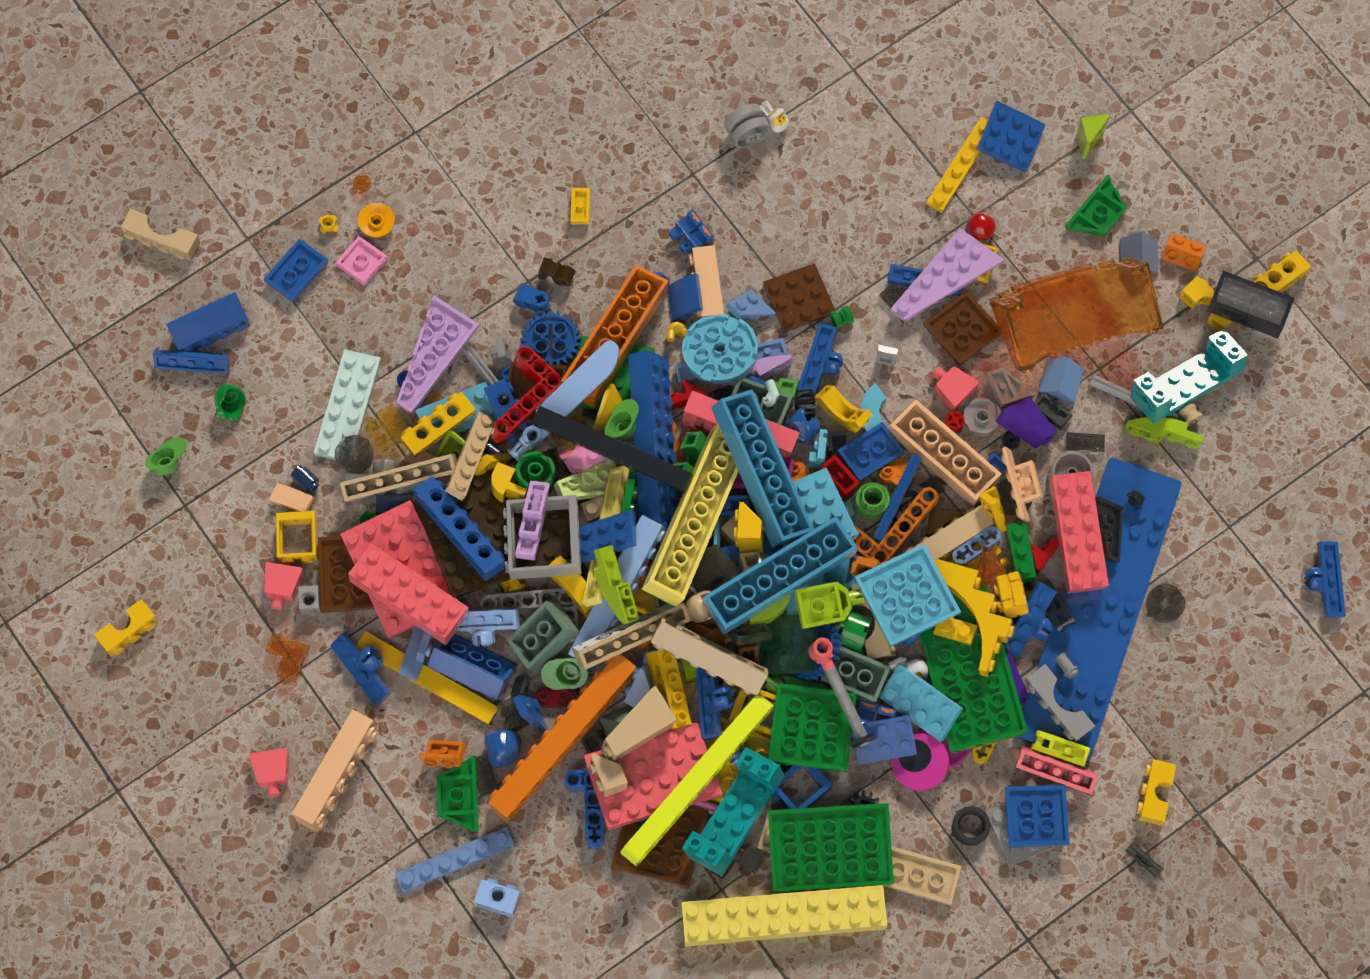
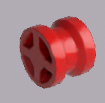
(956, 418)

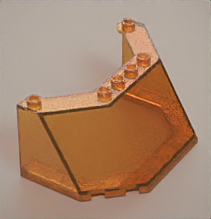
(1076, 309)

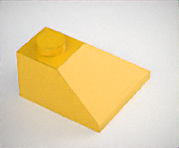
(609, 401)

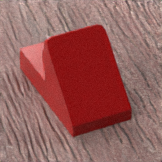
(680, 400)
(1041, 557)

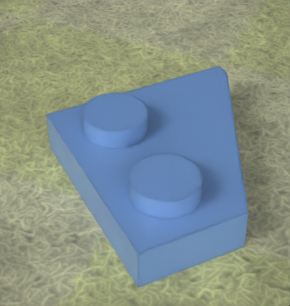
(749, 306)

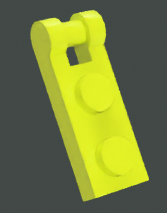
(1061, 748)

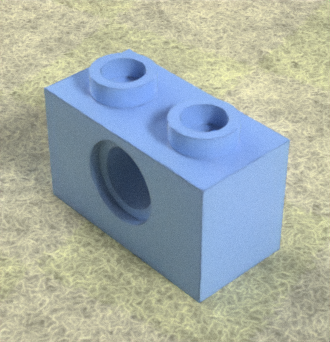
(506, 906)

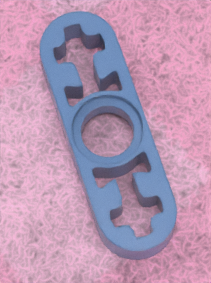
(978, 538)

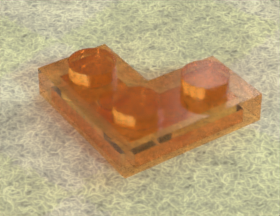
(292, 654)

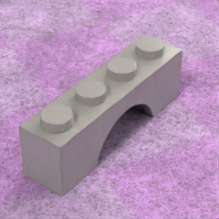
(1074, 723)

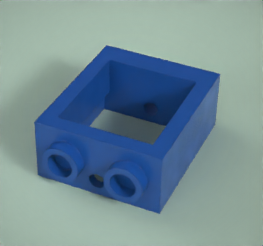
(818, 777)

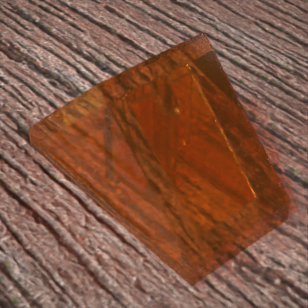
(989, 566)

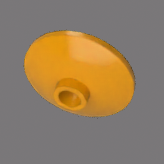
(376, 212)

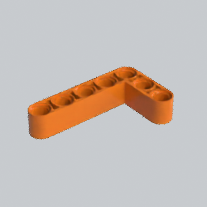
(895, 531)

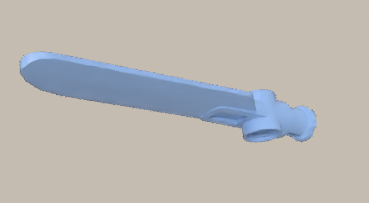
(572, 393)

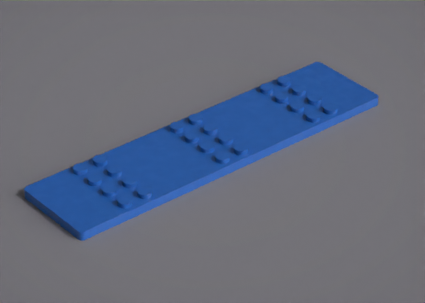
(1106, 615)

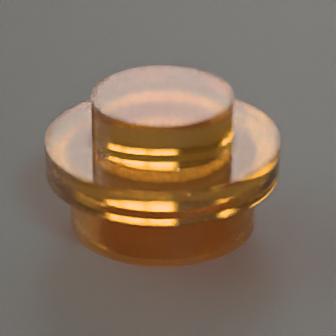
(362, 183)

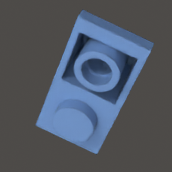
(640, 686)

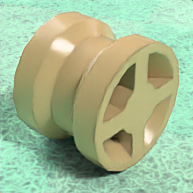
(1190, 414)

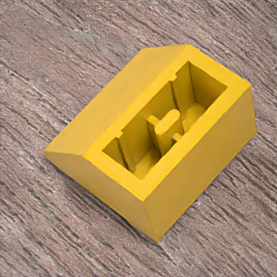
(749, 530)

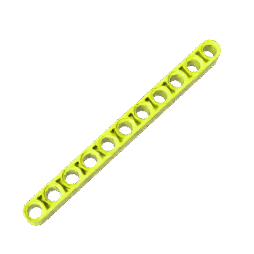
(697, 779)

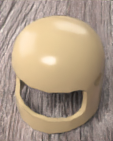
(696, 609)

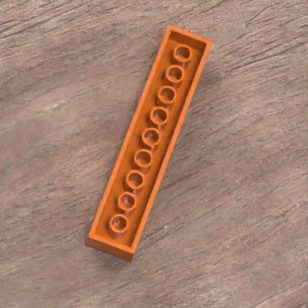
(562, 737)

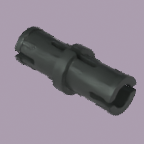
(1144, 859)

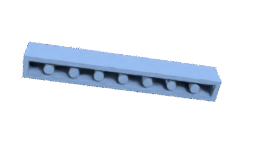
(632, 566)

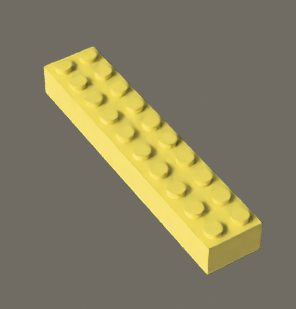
(693, 521)
(784, 915)

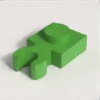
(786, 385)

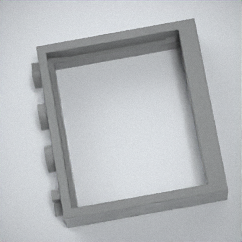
(553, 503)

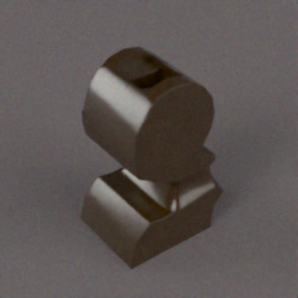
(560, 274)

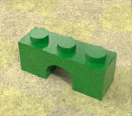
(692, 447)
(1019, 545)

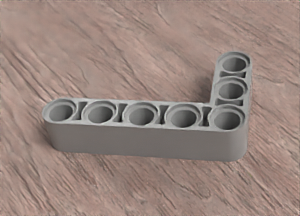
(537, 597)

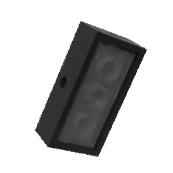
(1250, 304)

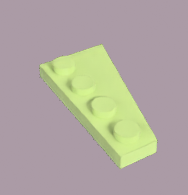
(588, 483)

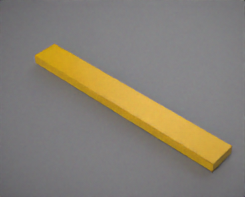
(434, 681)

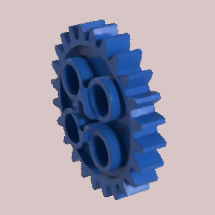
(568, 339)
(831, 633)

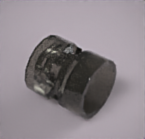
(513, 719)

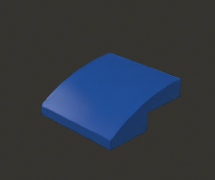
(685, 297)

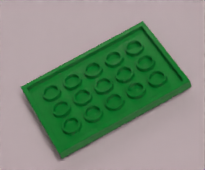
(830, 847)

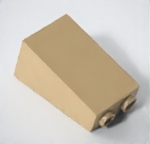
(642, 724)

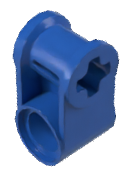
(531, 299)

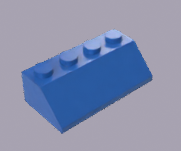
(208, 324)
(473, 666)

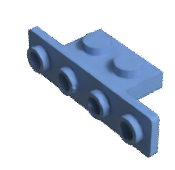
(415, 654)

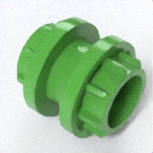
(872, 491)

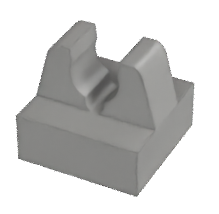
(501, 350)
(886, 354)

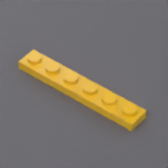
(957, 170)

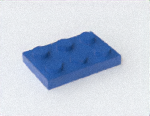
(296, 270)
(870, 452)
(614, 530)
(893, 740)

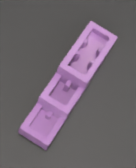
(766, 367)
(532, 520)

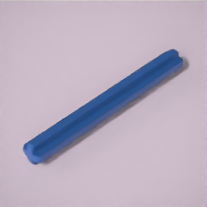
(897, 497)

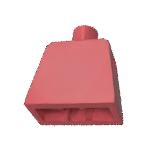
(954, 386)
(282, 583)
(271, 769)

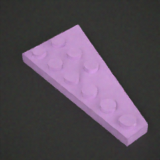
(948, 272)
(437, 346)

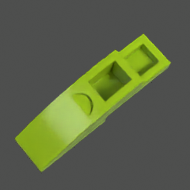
(1169, 428)
(615, 592)

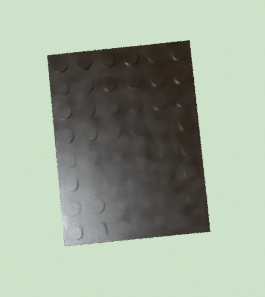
(488, 515)

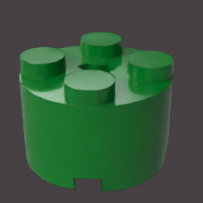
(534, 467)
(854, 631)

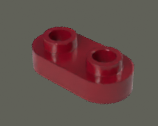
(553, 699)

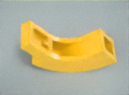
(841, 410)
(574, 586)

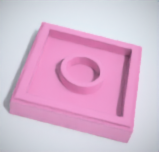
(361, 260)

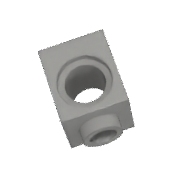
(306, 593)

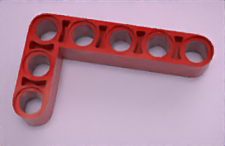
(530, 399)

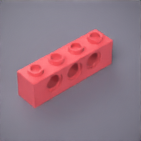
(1056, 770)

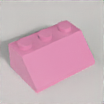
(580, 458)

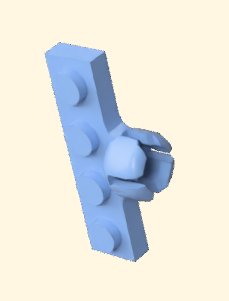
(484, 623)

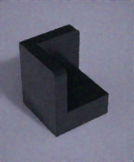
(835, 441)

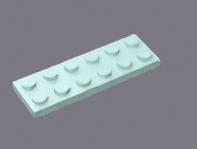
(347, 401)

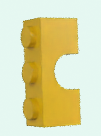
(1198, 293)
(115, 640)
(1151, 808)

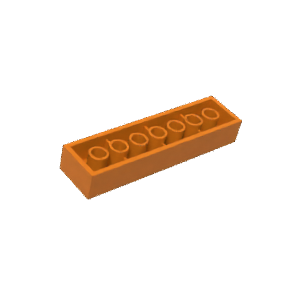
(623, 322)

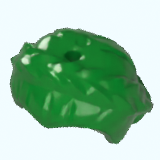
(229, 402)

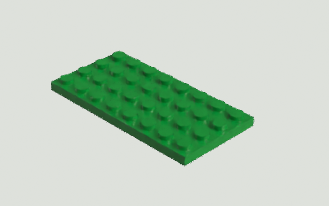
(988, 703)

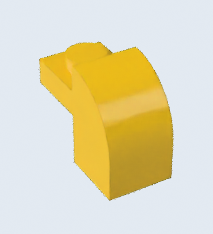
(503, 486)

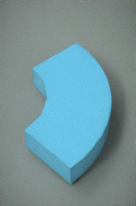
(873, 400)

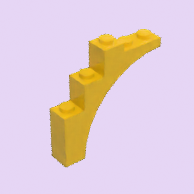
(993, 628)

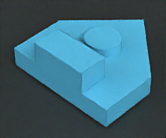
(817, 457)

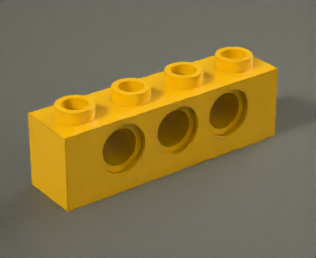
(1294, 263)
(418, 446)
(667, 679)

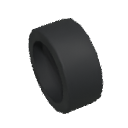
(971, 810)

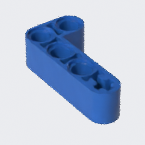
(590, 809)

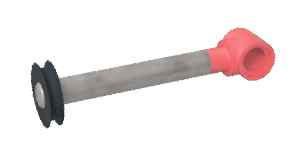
(840, 691)

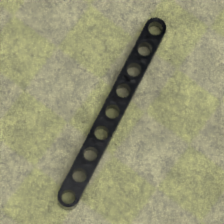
(612, 449)

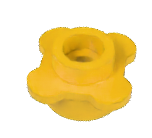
(324, 220)

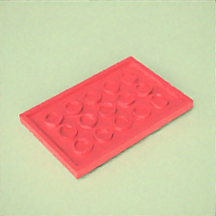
(403, 538)
(653, 775)

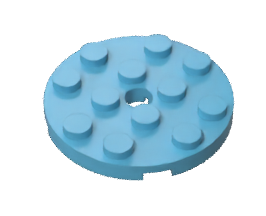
(715, 331)

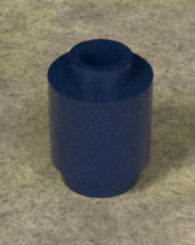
(305, 479)

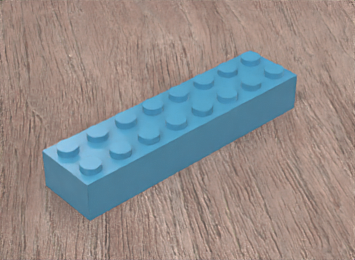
(762, 468)
(779, 575)

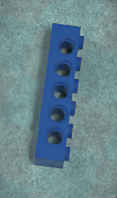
(485, 567)

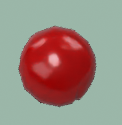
(981, 226)

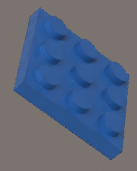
(1010, 136)
(1036, 816)

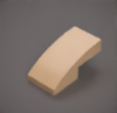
(291, 498)

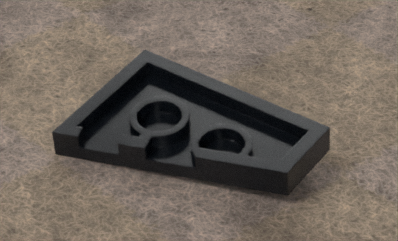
(1110, 522)

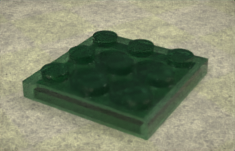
(788, 648)

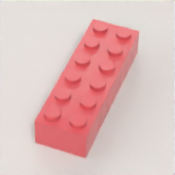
(700, 415)
(1078, 532)
(408, 594)

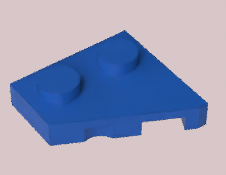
(530, 710)

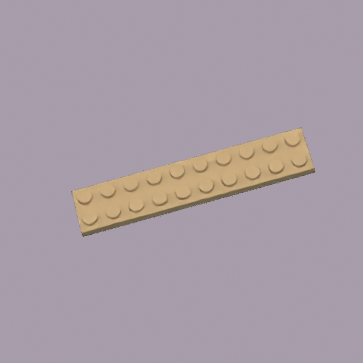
(911, 871)

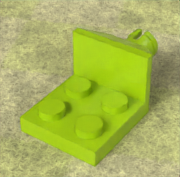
(825, 603)

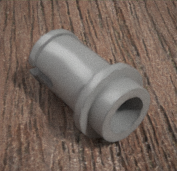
(1067, 666)

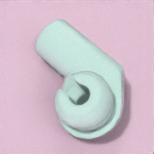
(772, 395)

